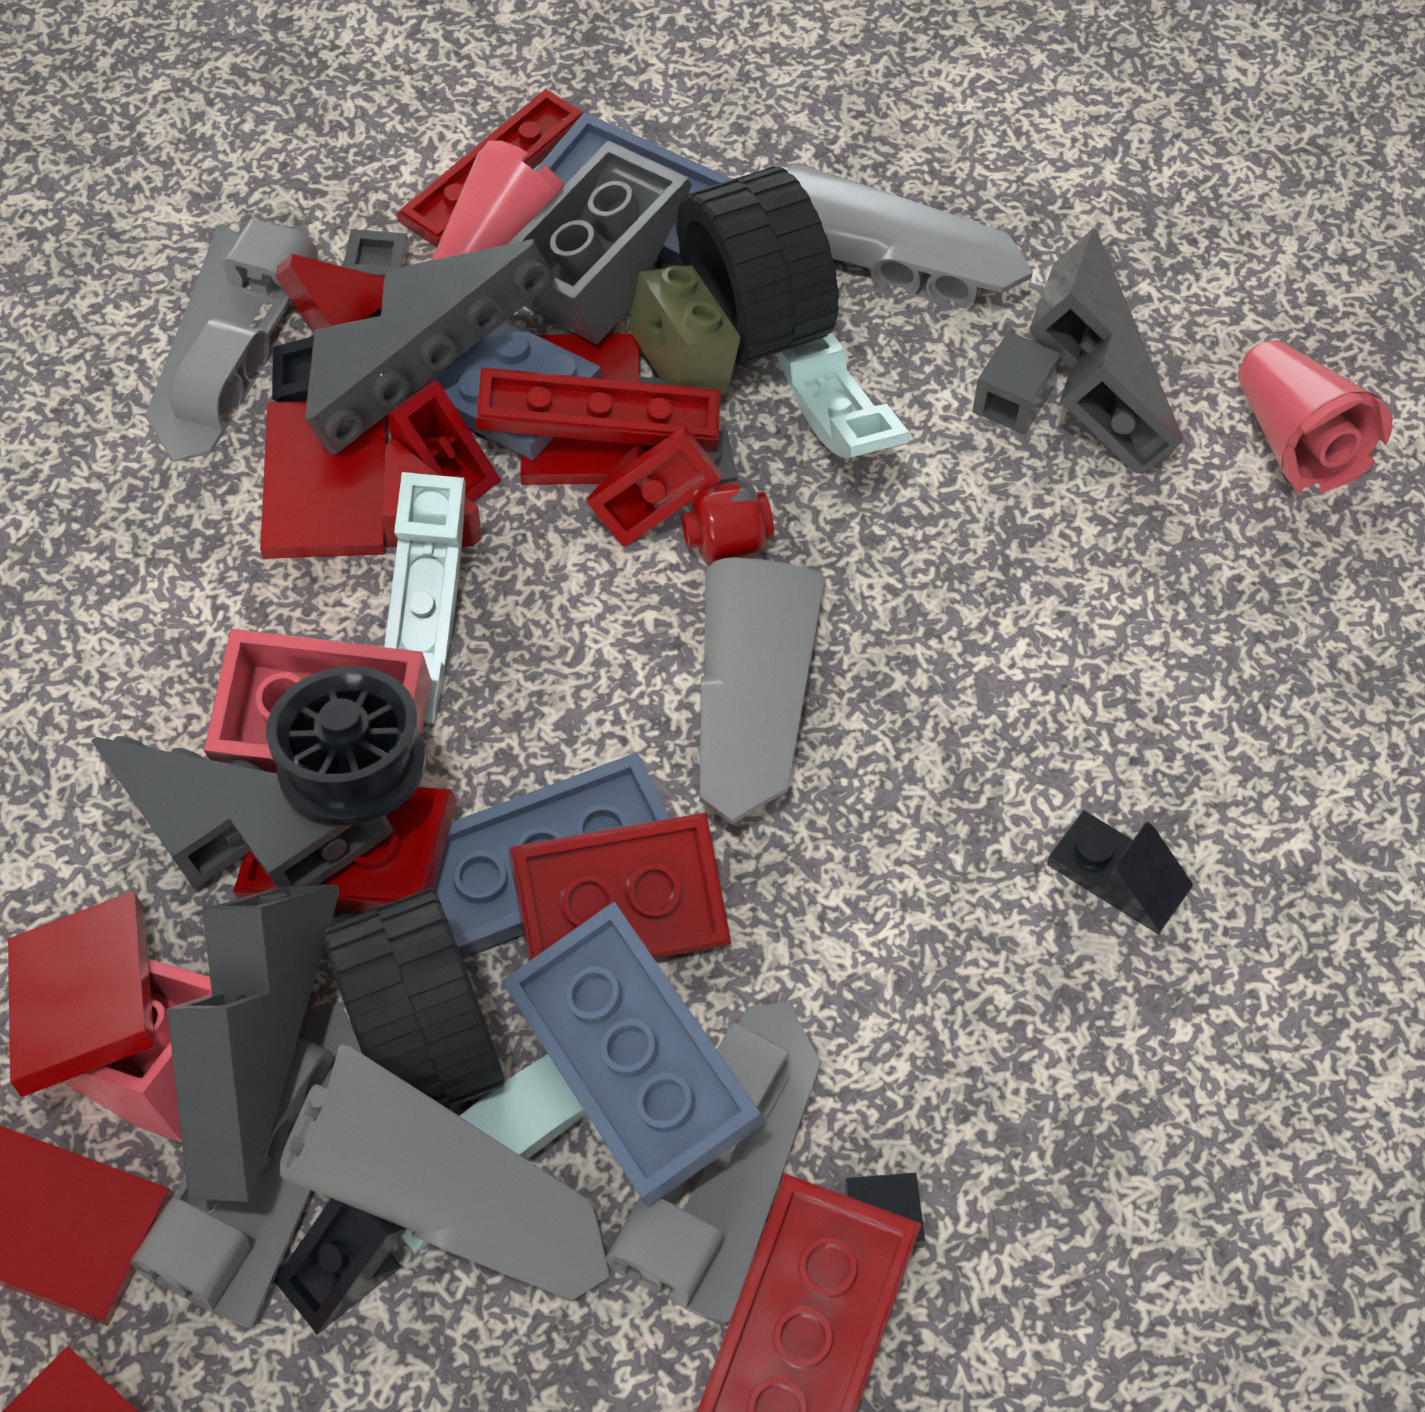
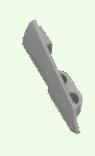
(910, 242)
(214, 346)
(754, 679)
(434, 1173)
(712, 1241)
(235, 1252)

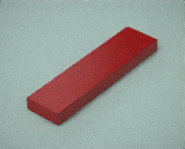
(533, 129)
(595, 408)

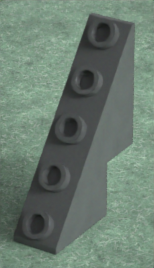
(425, 324)
(1110, 372)
(221, 811)
(241, 1039)

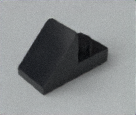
(1129, 874)
(338, 1263)

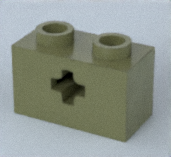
(683, 329)

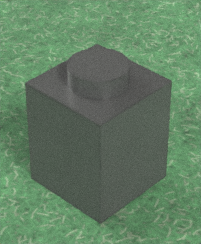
(1016, 382)

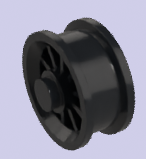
(346, 745)

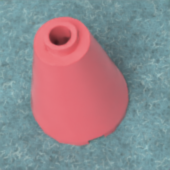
(496, 200)
(1312, 416)

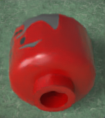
(728, 521)

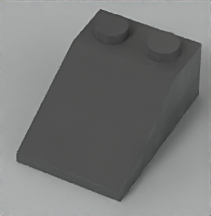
(601, 236)

